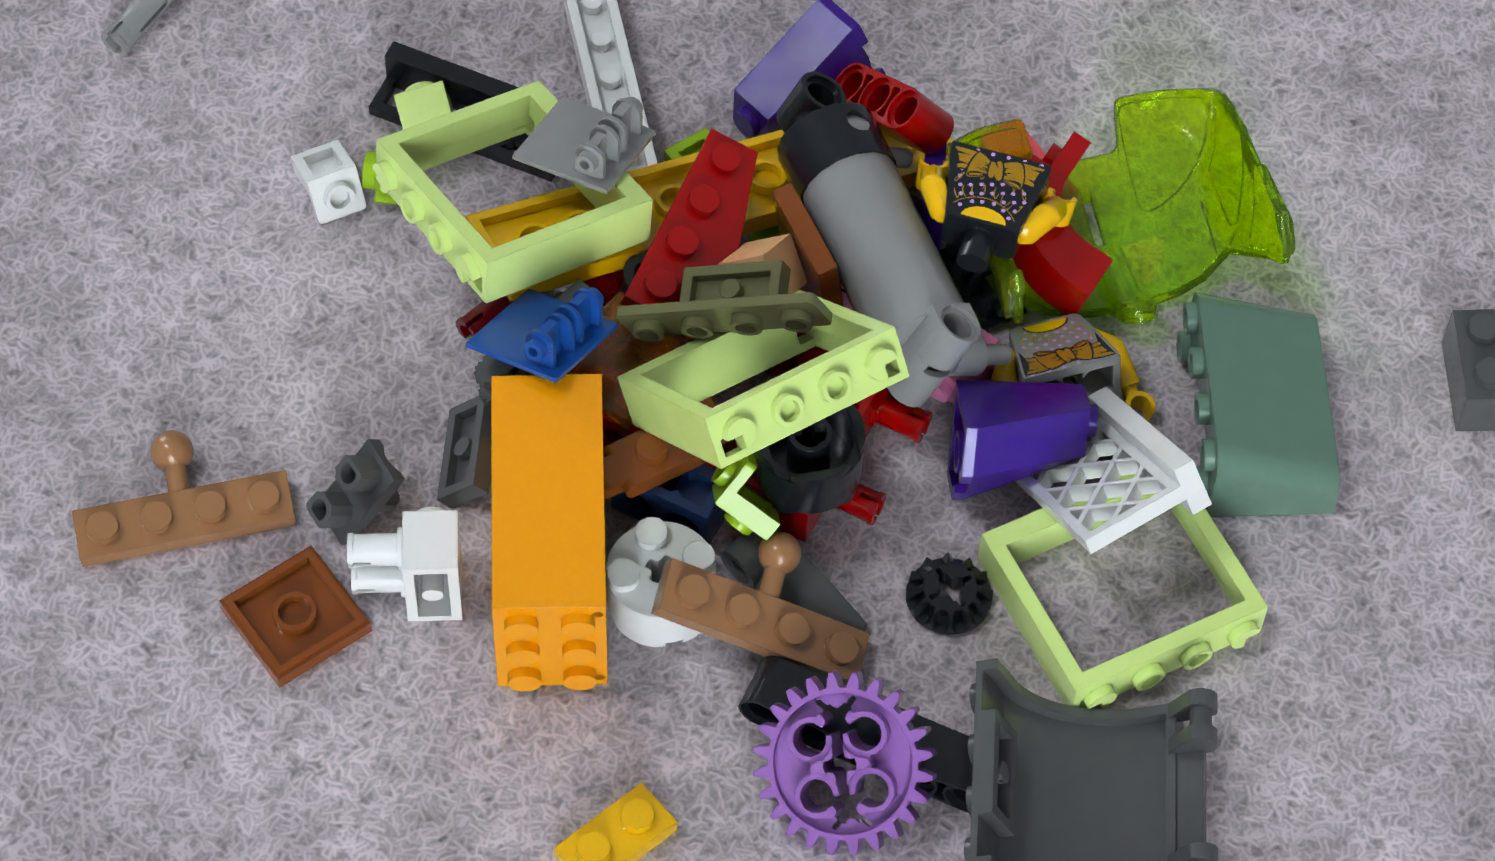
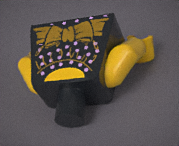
(990, 203)

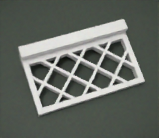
(1137, 450)

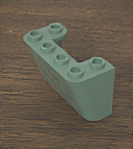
(1260, 408)

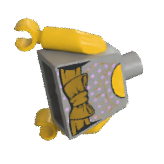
(1072, 353)

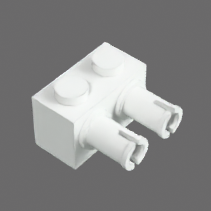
(417, 561)

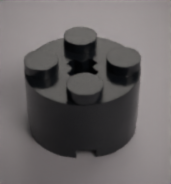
(815, 465)

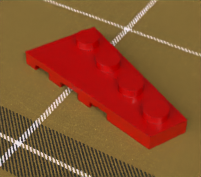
(701, 223)

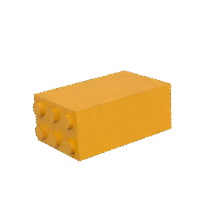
(548, 532)

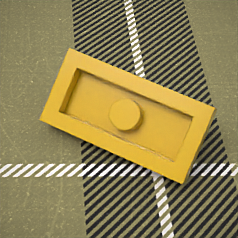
(620, 831)

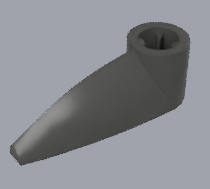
(801, 587)

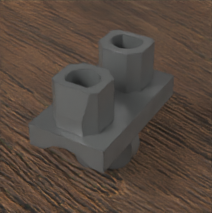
(361, 490)

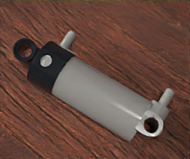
(878, 237)

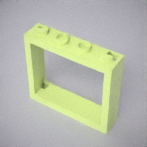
(615, 224)
(668, 390)
(1142, 667)

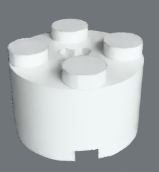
(635, 573)

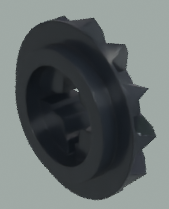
(944, 614)

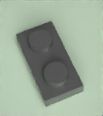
(466, 454)

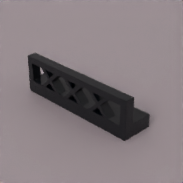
(463, 86)

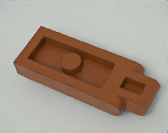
(646, 461)

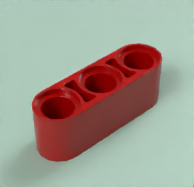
(897, 108)

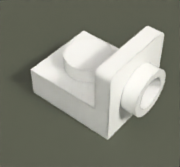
(330, 181)

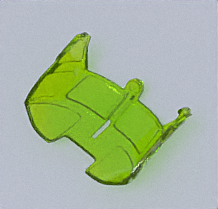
(1165, 201)

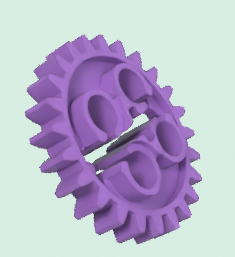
(794, 766)

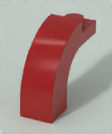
(1061, 263)

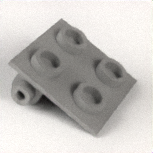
(587, 142)

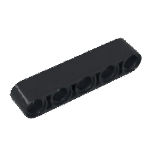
(950, 763)

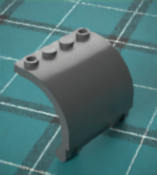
(1084, 779)

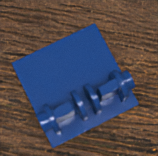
(545, 332)

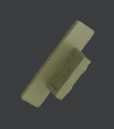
(728, 299)

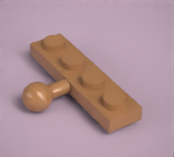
(183, 513)
(759, 618)

